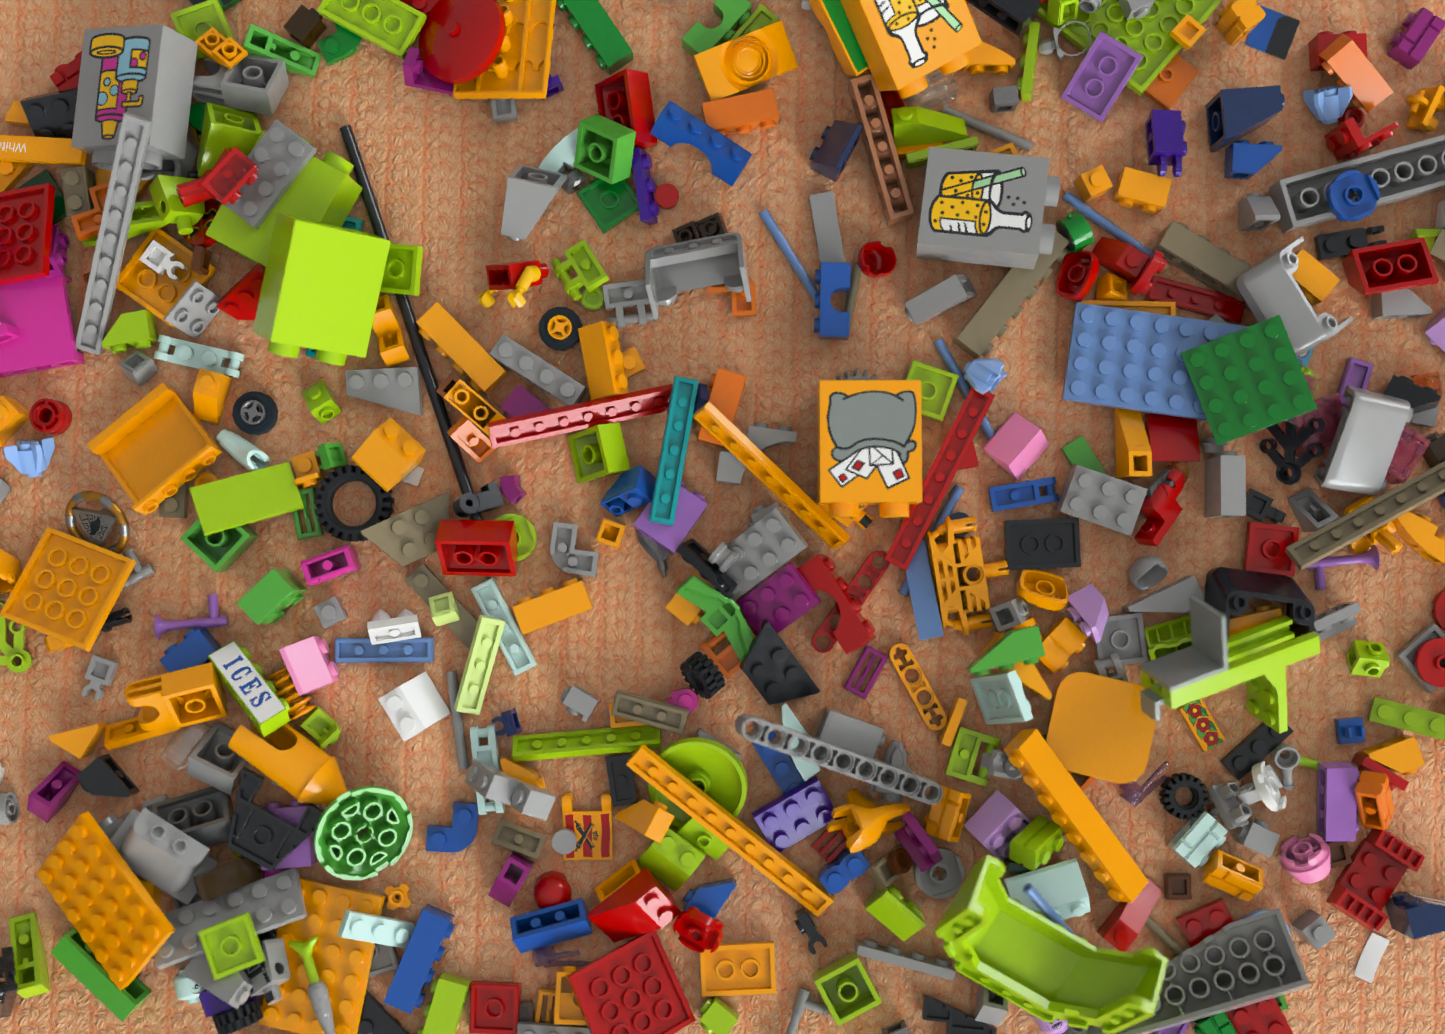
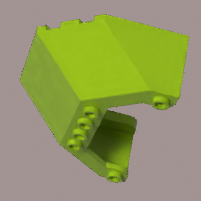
(1041, 962)

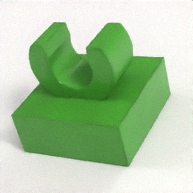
(331, 455)

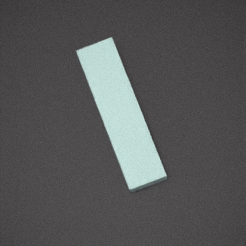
(512, 641)

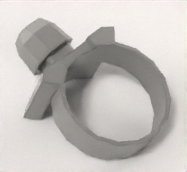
(1047, 46)

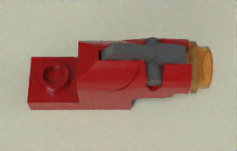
(1161, 505)

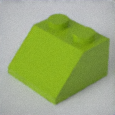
(598, 452)
(672, 859)

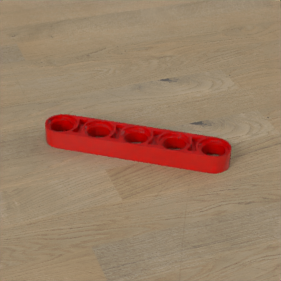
(854, 589)

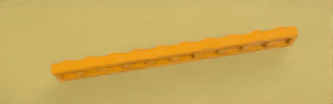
(730, 830)

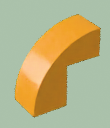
(389, 333)

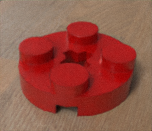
(709, 930)

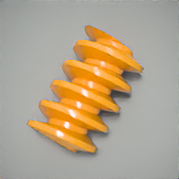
(289, 693)

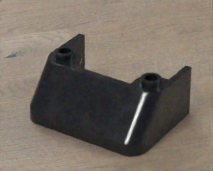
(1230, 591)

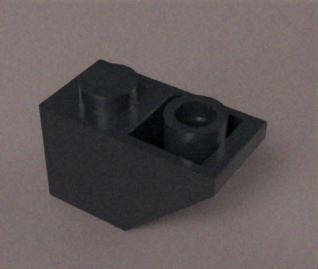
(1418, 397)

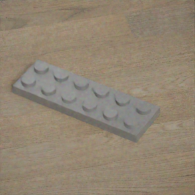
(269, 901)

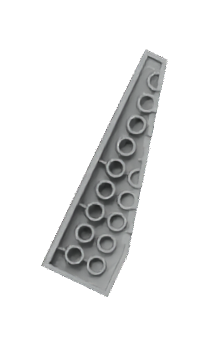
(1224, 972)

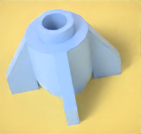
(1328, 102)
(984, 374)
(30, 456)

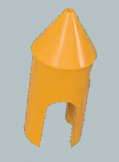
(291, 763)

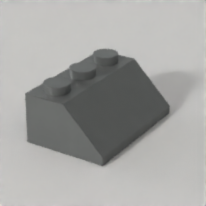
(200, 814)

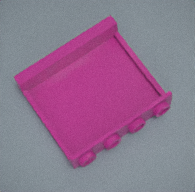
(44, 324)

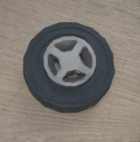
(247, 409)

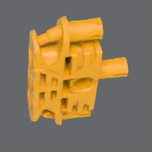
(946, 580)

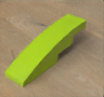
(144, 220)

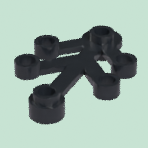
(1290, 443)

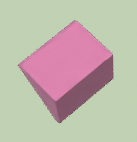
(1016, 445)

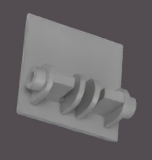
(194, 310)

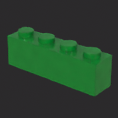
(598, 33)

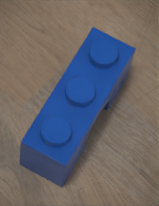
(831, 279)

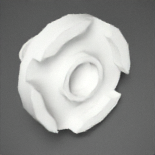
(1264, 788)

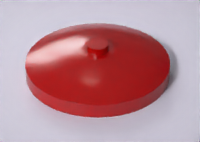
(461, 39)

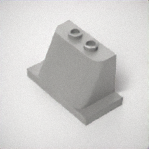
(162, 854)

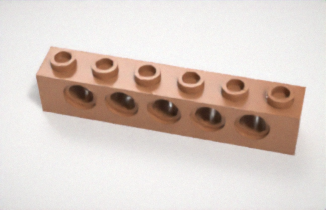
(881, 150)

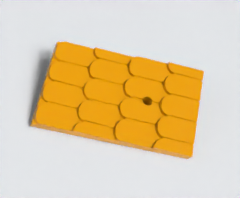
(524, 58)

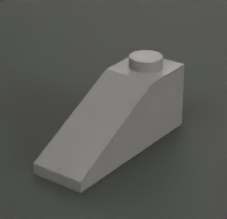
(1170, 598)

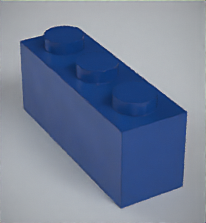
(550, 925)

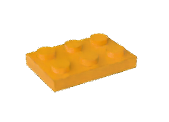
(739, 969)

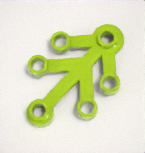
(18, 647)

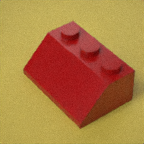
(628, 101)
(1390, 267)
(477, 547)

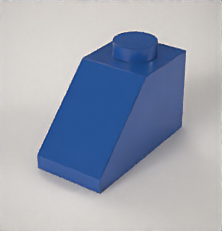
(710, 896)

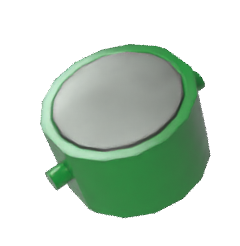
(1076, 230)

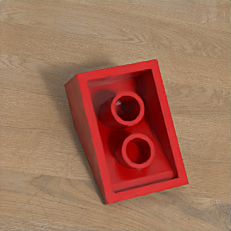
(635, 908)

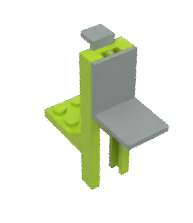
(1205, 666)

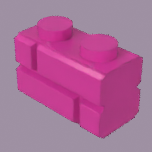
(330, 565)

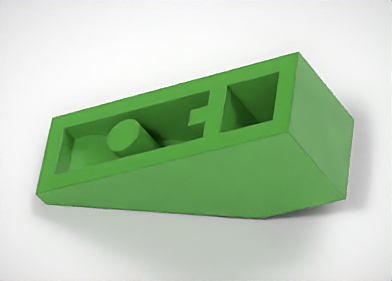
(296, 57)

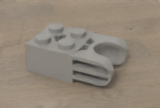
(251, 85)

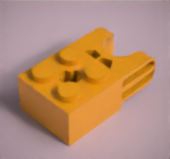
(178, 698)

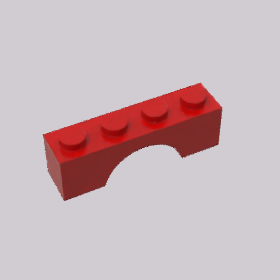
(852, 629)

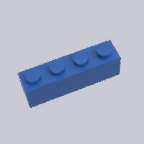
(418, 959)

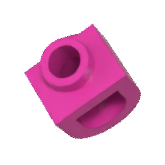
(685, 698)

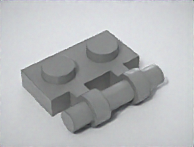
(625, 296)

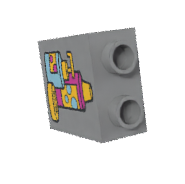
(137, 73)

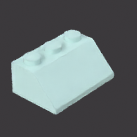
(1059, 886)

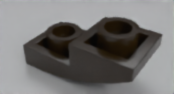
(705, 227)

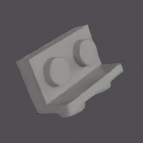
(1336, 619)

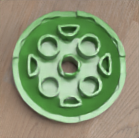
(380, 844)

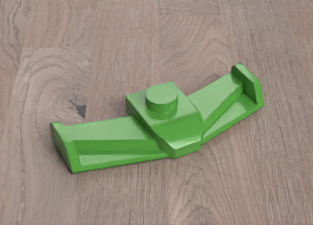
(720, 613)

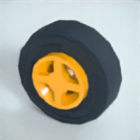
(556, 321)

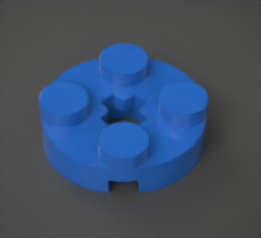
(1338, 193)

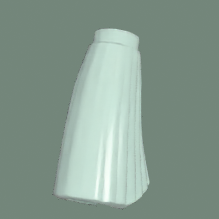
(243, 451)

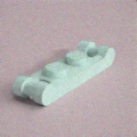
(198, 356)
(489, 755)

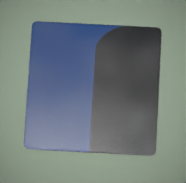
(1273, 34)

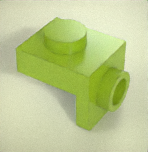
(321, 402)
(321, 727)

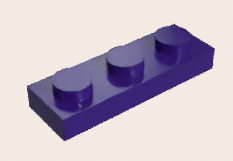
(644, 186)

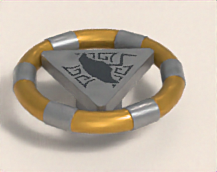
(97, 523)

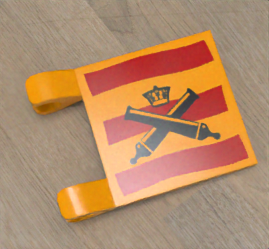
(592, 829)

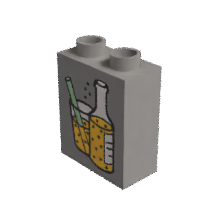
(986, 208)

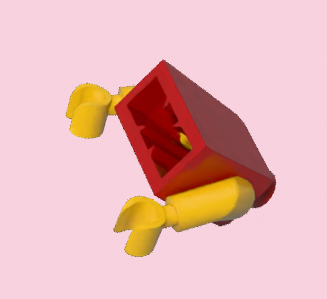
(511, 276)

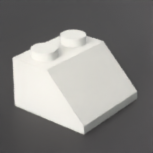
(414, 706)

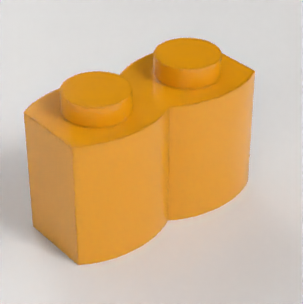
(1060, 643)

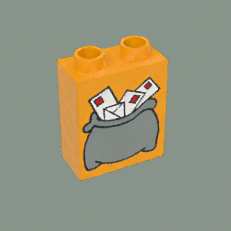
(869, 446)

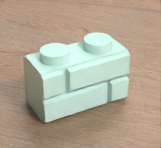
(1198, 839)

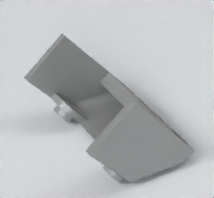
(695, 266)
(1273, 292)

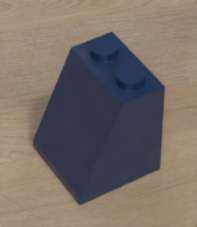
(1239, 112)

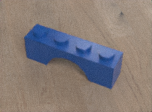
(679, 126)

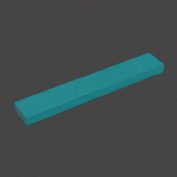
(673, 451)

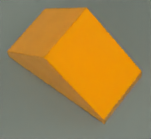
(80, 741)

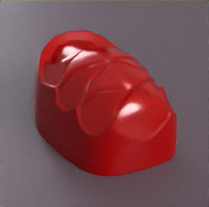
(1077, 275)

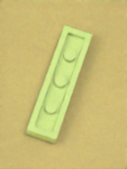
(479, 664)

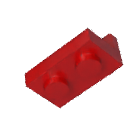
(231, 176)

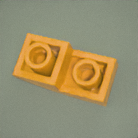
(221, 50)

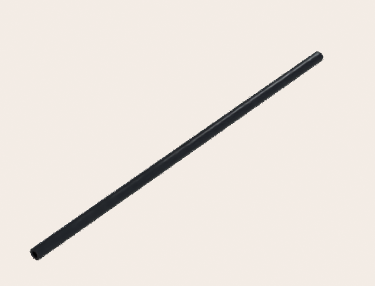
(409, 320)

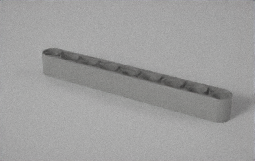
(829, 755)

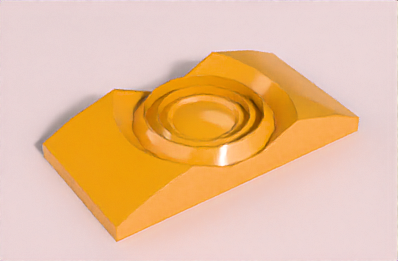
(745, 61)

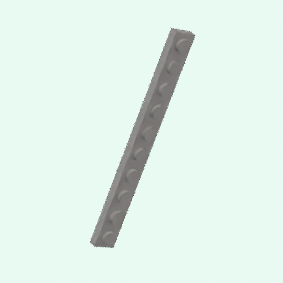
(113, 232)

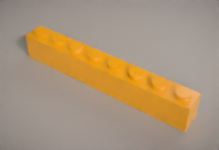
(1075, 815)

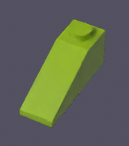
(924, 126)
(29, 956)

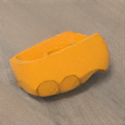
(1043, 589)

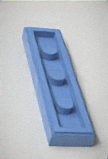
(924, 596)
(362, 651)

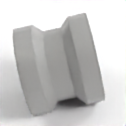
(723, 557)

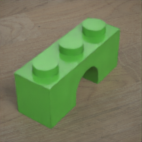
(732, 14)

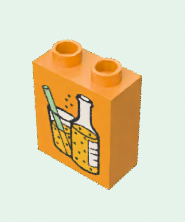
(911, 39)

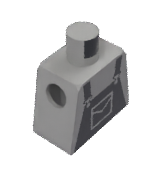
(270, 973)

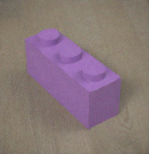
(1337, 801)

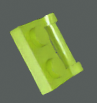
(964, 755)

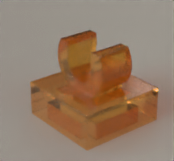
(1429, 380)

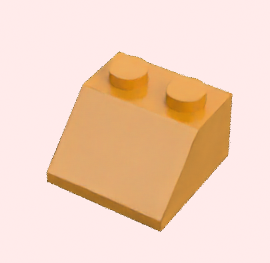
(389, 454)

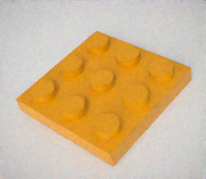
(157, 291)

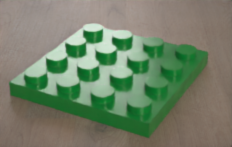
(1248, 380)

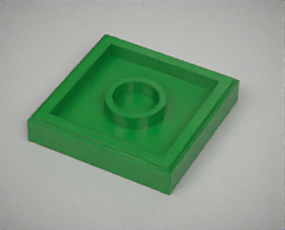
(609, 202)

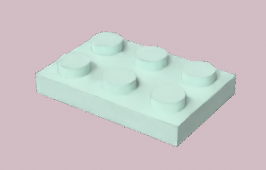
(1001, 698)

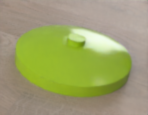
(708, 767)

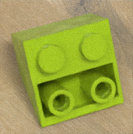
(894, 912)

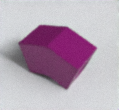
(512, 489)

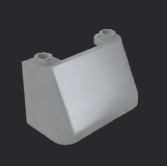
(1364, 442)

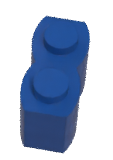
(840, 871)

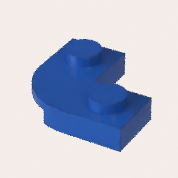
(460, 834)

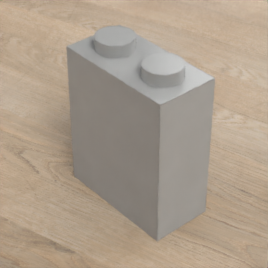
(1225, 485)

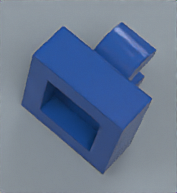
(1349, 730)

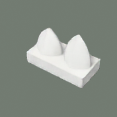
(386, 629)

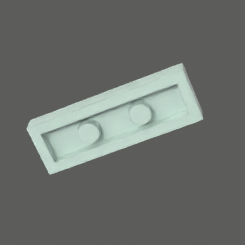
(376, 929)

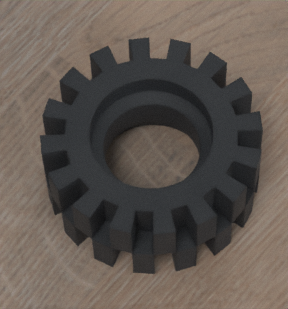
(702, 675)
(1198, 799)
(237, 1019)

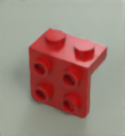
(1349, 142)

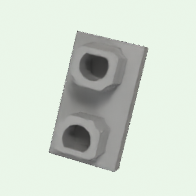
(999, 765)
(1227, 806)

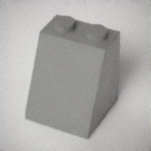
(527, 198)
(850, 734)

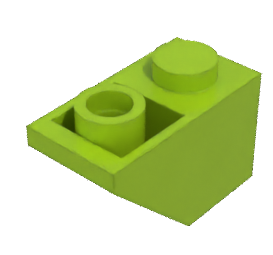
(131, 330)

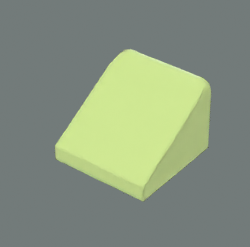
(443, 609)

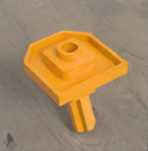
(1382, 535)

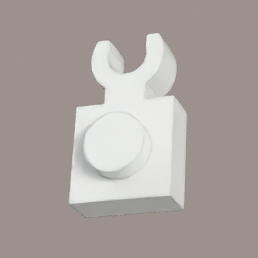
(161, 260)

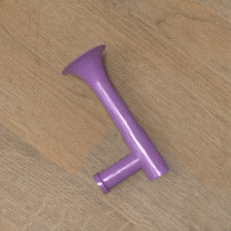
(1370, 557)
(214, 620)

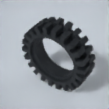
(325, 503)

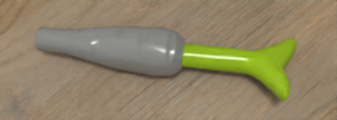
(317, 989)

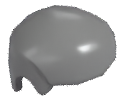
(1147, 572)

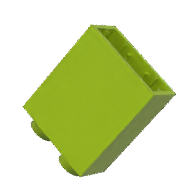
(319, 194)
(320, 289)

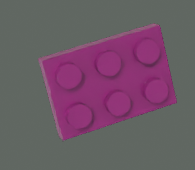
(778, 600)

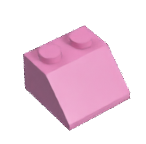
(310, 665)

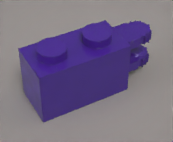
(1166, 140)

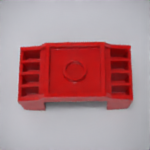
(1372, 877)

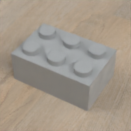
(1101, 499)

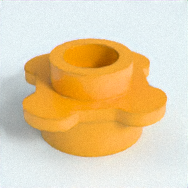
(403, 891)

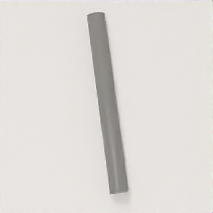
(989, 129)
(457, 722)

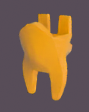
(865, 820)

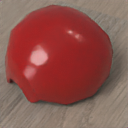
(876, 259)
(552, 889)

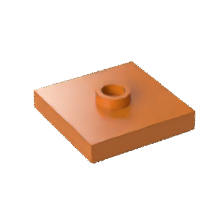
(1171, 82)

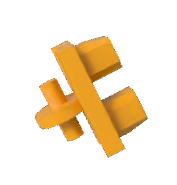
(1423, 107)

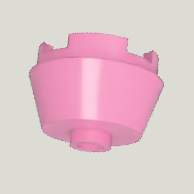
(1306, 858)

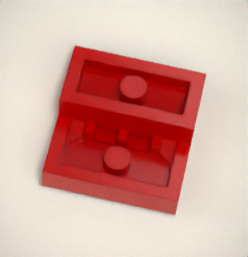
(1172, 438)

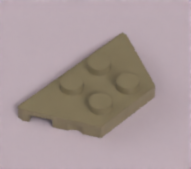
(411, 532)

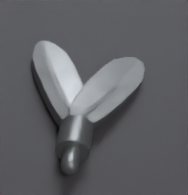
(656, 552)

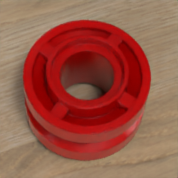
(40, 416)

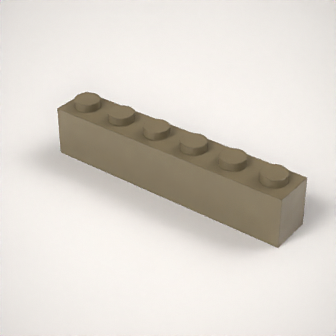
(1202, 260)
(1006, 301)

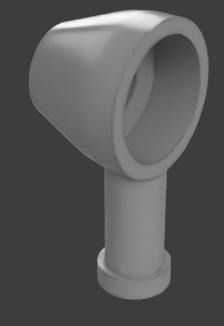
(1286, 763)

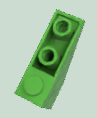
(1013, 647)

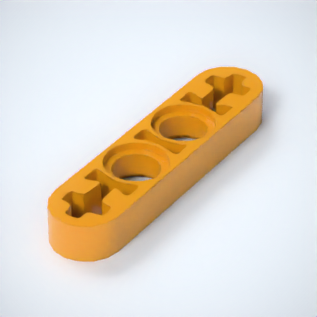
(917, 686)

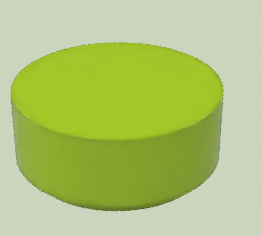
(593, 300)

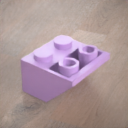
(997, 824)

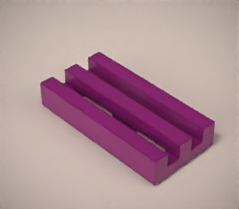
(855, 690)

